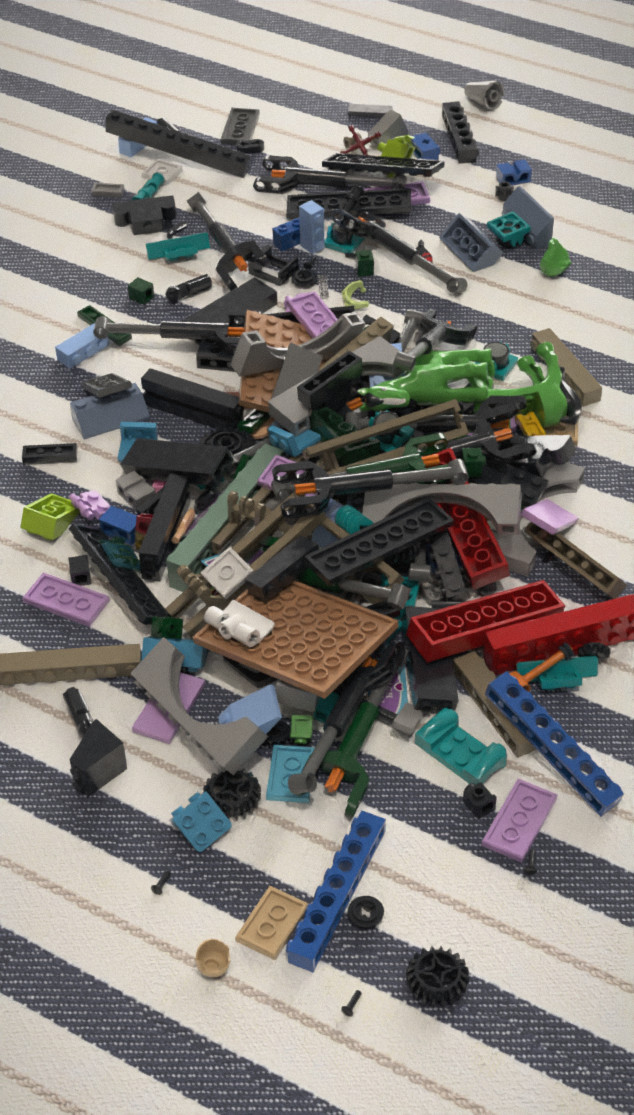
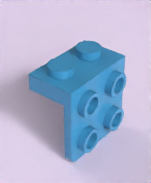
(131, 431)
(291, 444)
(200, 821)

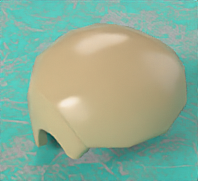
(212, 958)

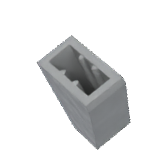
(389, 126)

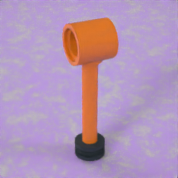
(565, 651)

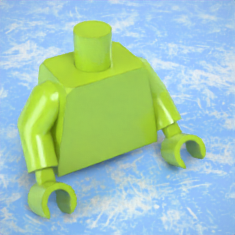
(398, 147)

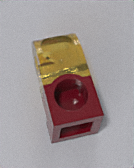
(142, 523)

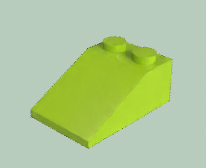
(48, 516)

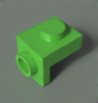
(301, 729)

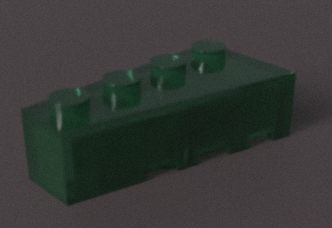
(332, 425)

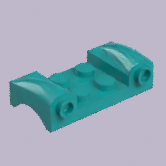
(458, 749)

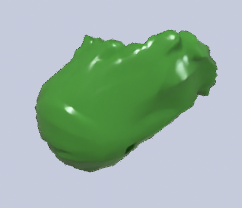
(555, 259)

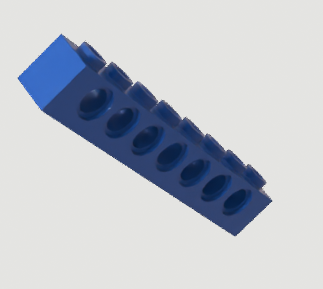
(555, 753)
(363, 840)

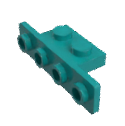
(178, 247)
(563, 673)

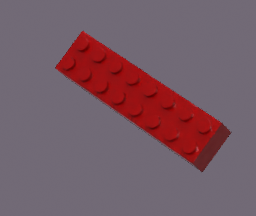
(473, 540)
(465, 624)
(540, 638)

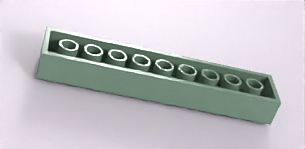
(198, 543)

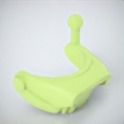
(348, 291)

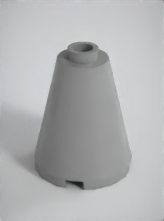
(485, 93)

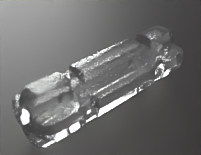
(323, 287)

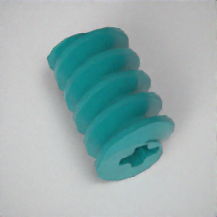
(351, 520)

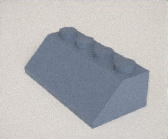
(533, 214)
(470, 244)
(104, 414)

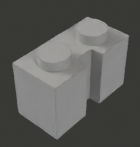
(134, 489)

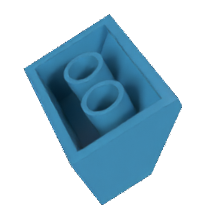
(194, 654)

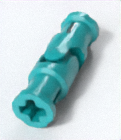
(150, 187)

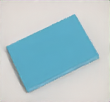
(285, 762)

